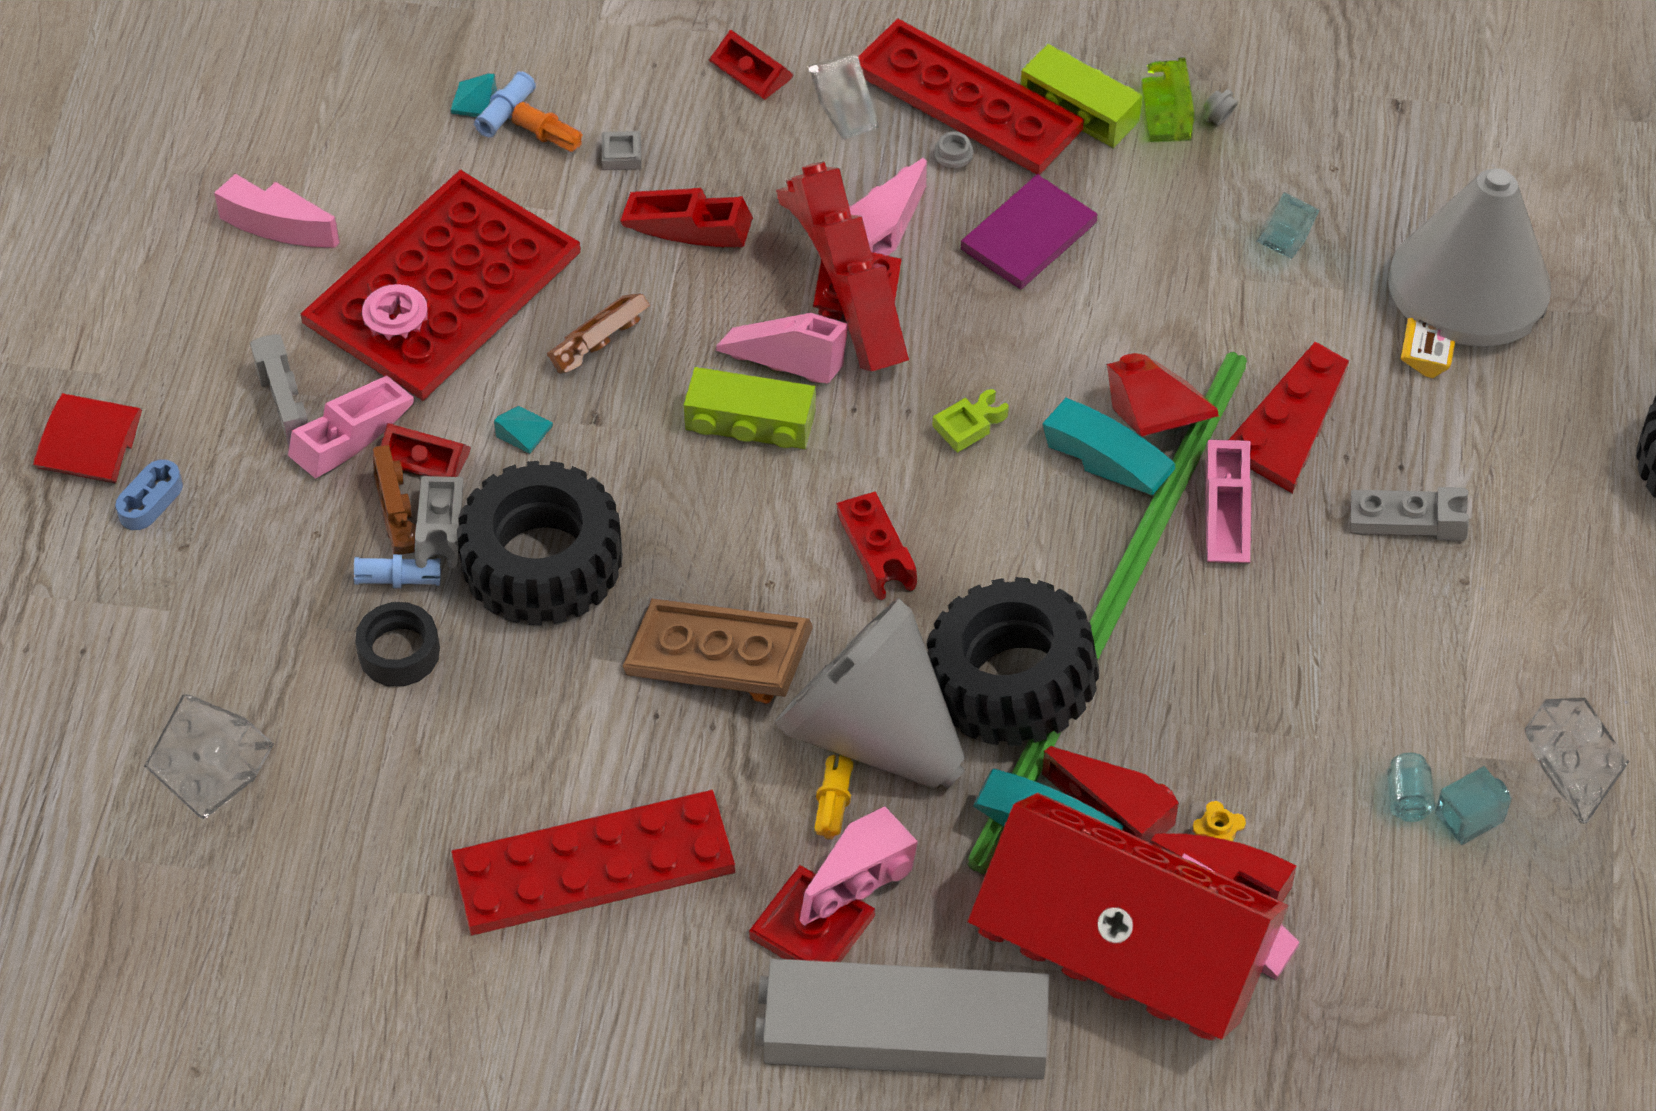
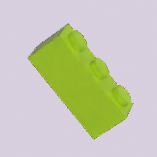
(1105, 104)
(749, 408)

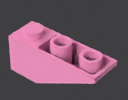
(891, 206)
(794, 344)
(864, 858)

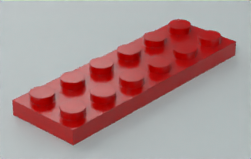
(969, 96)
(592, 862)

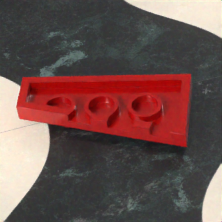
(1292, 416)

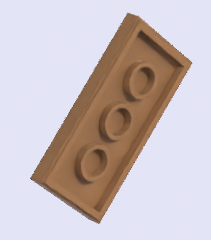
(718, 647)

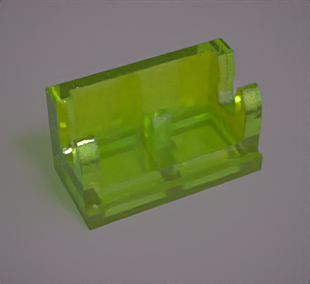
(1168, 102)

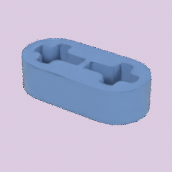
(146, 492)

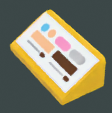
(1426, 349)

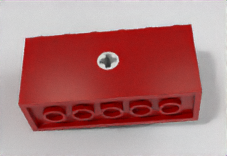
(1127, 916)

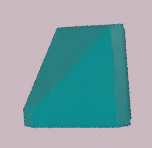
(474, 95)
(521, 428)

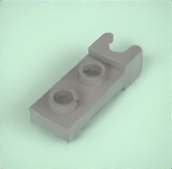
(274, 370)
(1411, 512)
(438, 519)

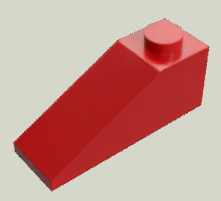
(1113, 790)

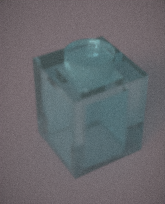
(1288, 225)
(1473, 805)

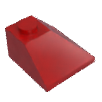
(1153, 396)

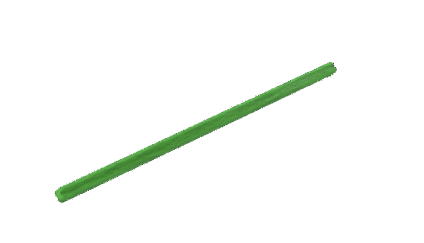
(1128, 572)

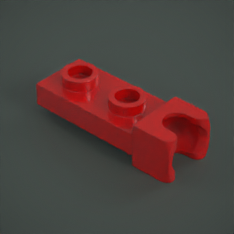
(876, 543)

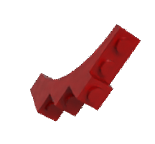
(841, 240)

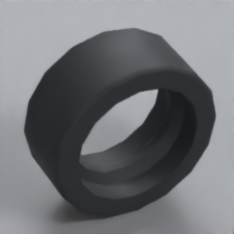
(388, 618)

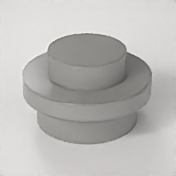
(1219, 106)
(953, 150)

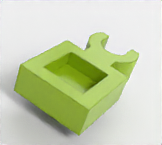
(967, 423)

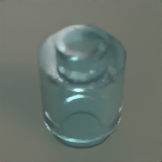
(1410, 787)

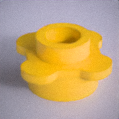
(1216, 813)

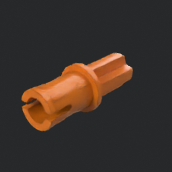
(546, 127)

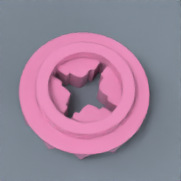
(385, 301)

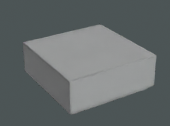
(621, 150)

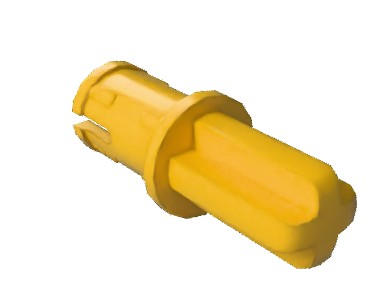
(833, 796)

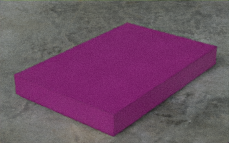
(1029, 231)

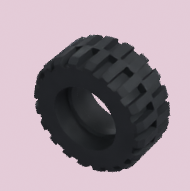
(540, 499)
(1003, 619)

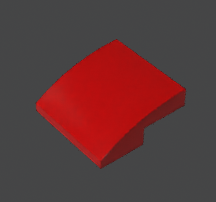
(87, 438)

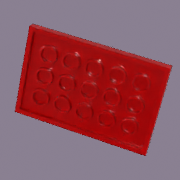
(471, 261)

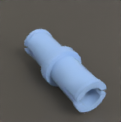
(503, 103)
(396, 571)

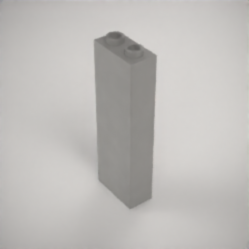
(904, 1018)

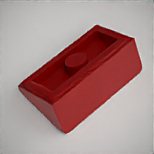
(750, 65)
(425, 453)

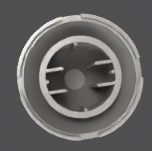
(1474, 266)
(881, 704)

